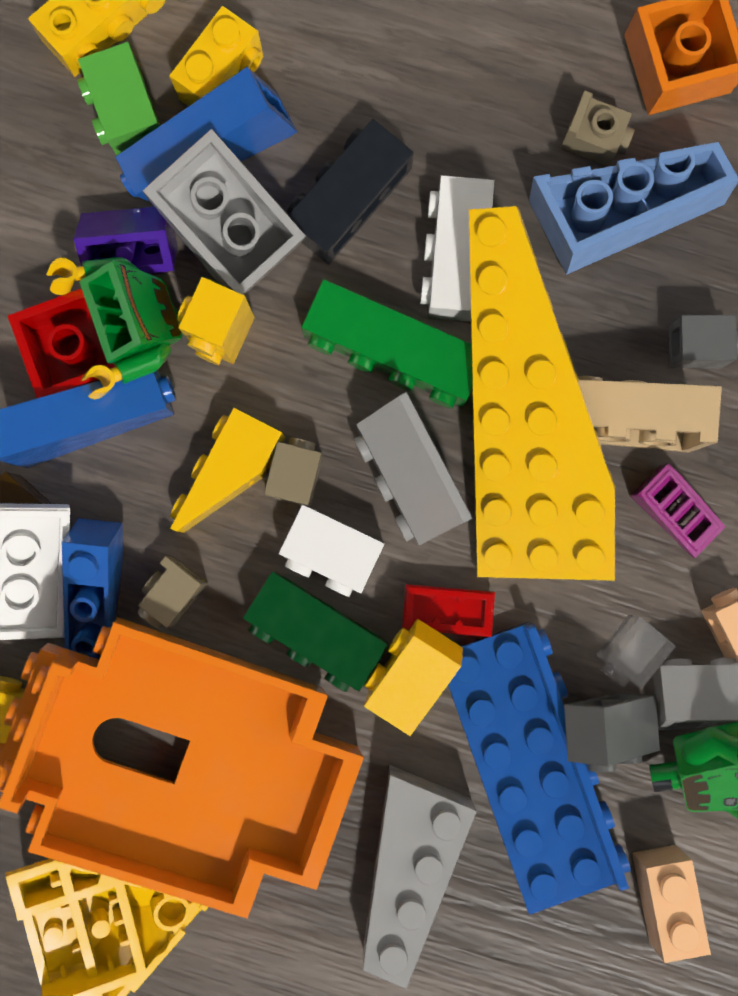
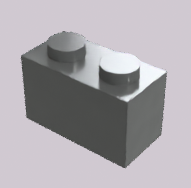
(611, 730)

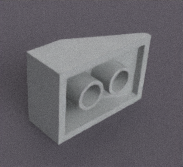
(224, 214)

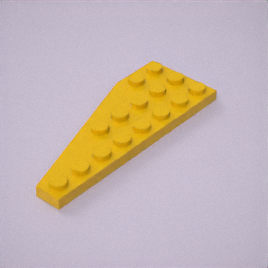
(537, 458)

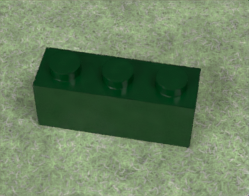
(314, 632)

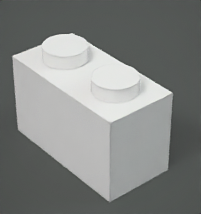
(330, 550)

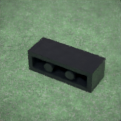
(350, 189)

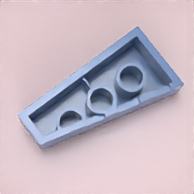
(620, 205)

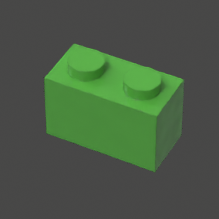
(119, 96)

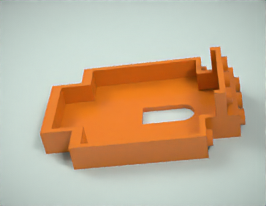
(250, 791)

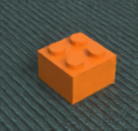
(683, 52)

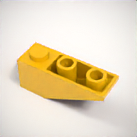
(235, 463)

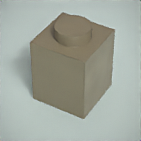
(294, 472)

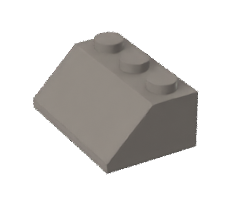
(410, 471)

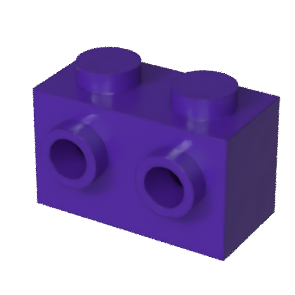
(133, 234)

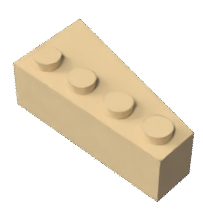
(653, 413)

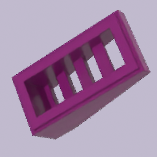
(667, 475)

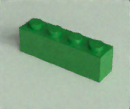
(390, 343)

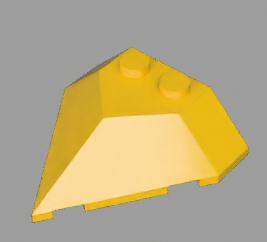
(94, 929)

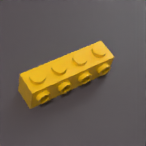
(87, 26)

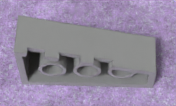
(413, 865)

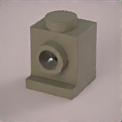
(590, 141)
(170, 593)

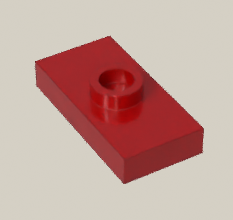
(449, 609)

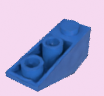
(90, 581)

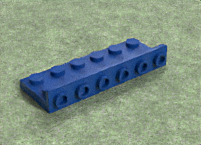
(538, 798)

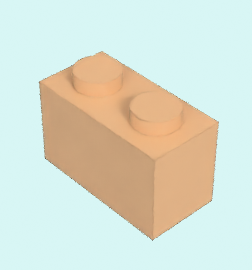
(671, 903)

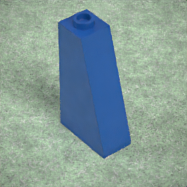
(241, 113)
(72, 420)

